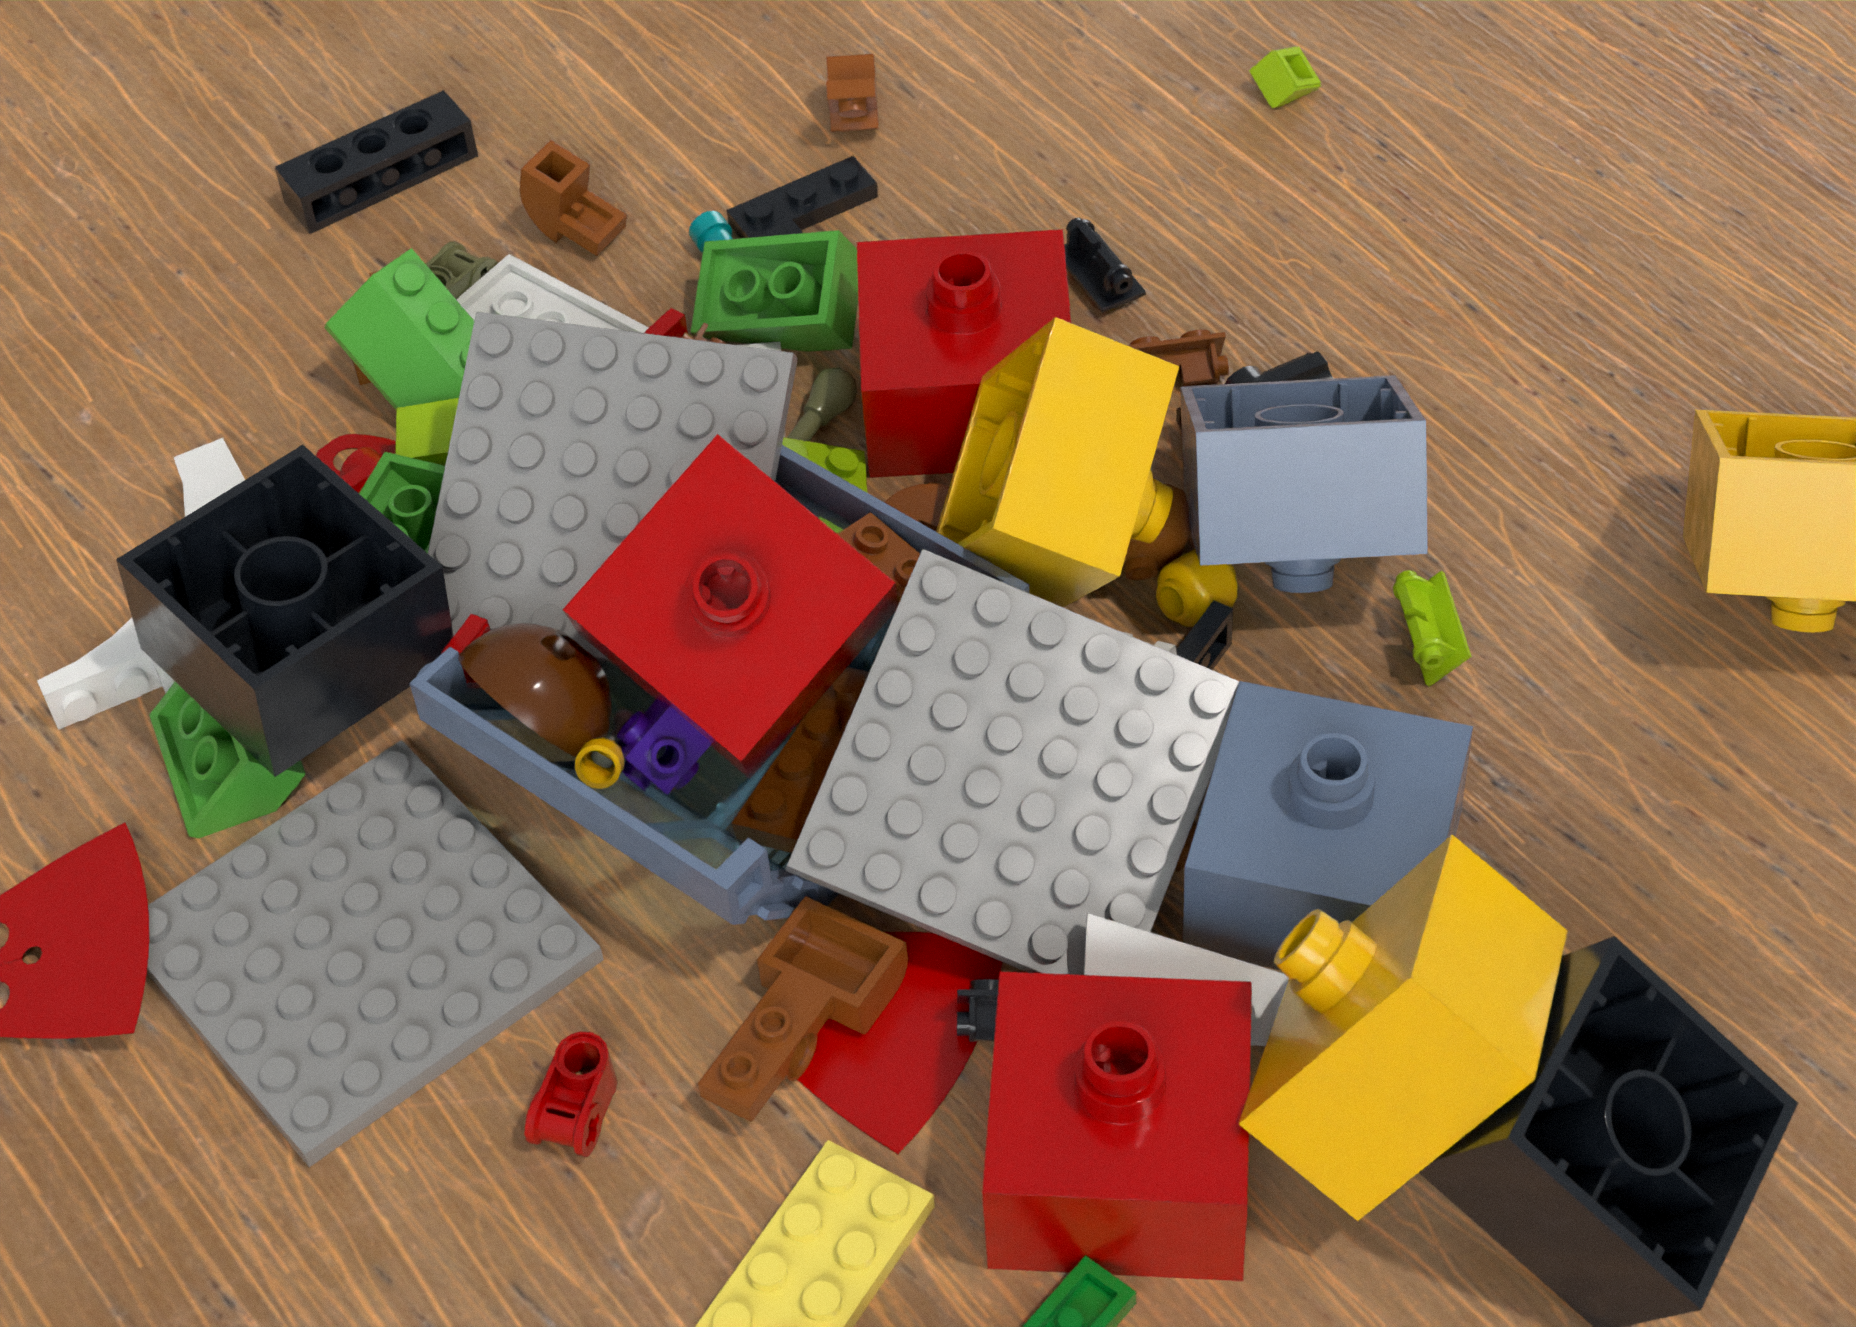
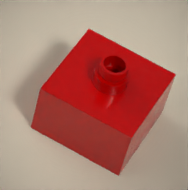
(935, 324)
(733, 605)
(1118, 1125)

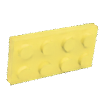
(824, 1247)

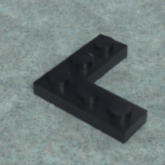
(804, 201)

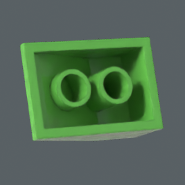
(779, 291)

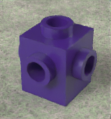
(677, 743)

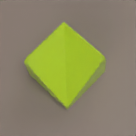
(1285, 76)

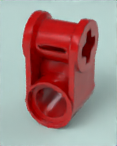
(570, 1104)

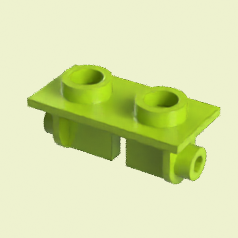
(1432, 624)

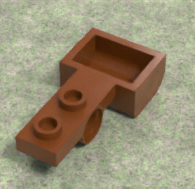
(813, 971)

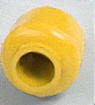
(1189, 589)

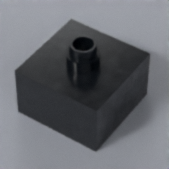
(287, 608)
(1627, 1148)

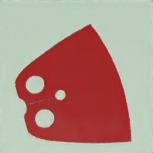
(93, 939)
(911, 1054)

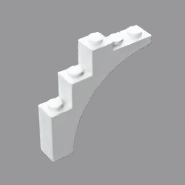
(119, 667)

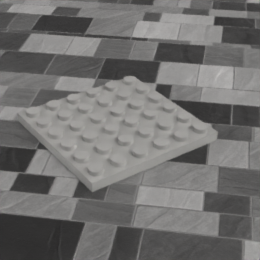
(572, 443)
(1013, 772)
(360, 950)

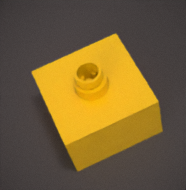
(1062, 461)
(1775, 511)
(1404, 1026)

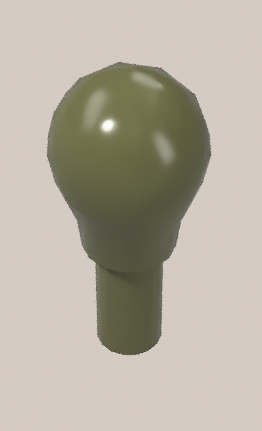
(829, 396)

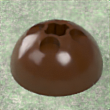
(543, 682)

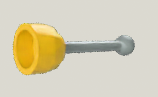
(597, 767)

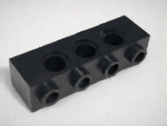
(376, 161)

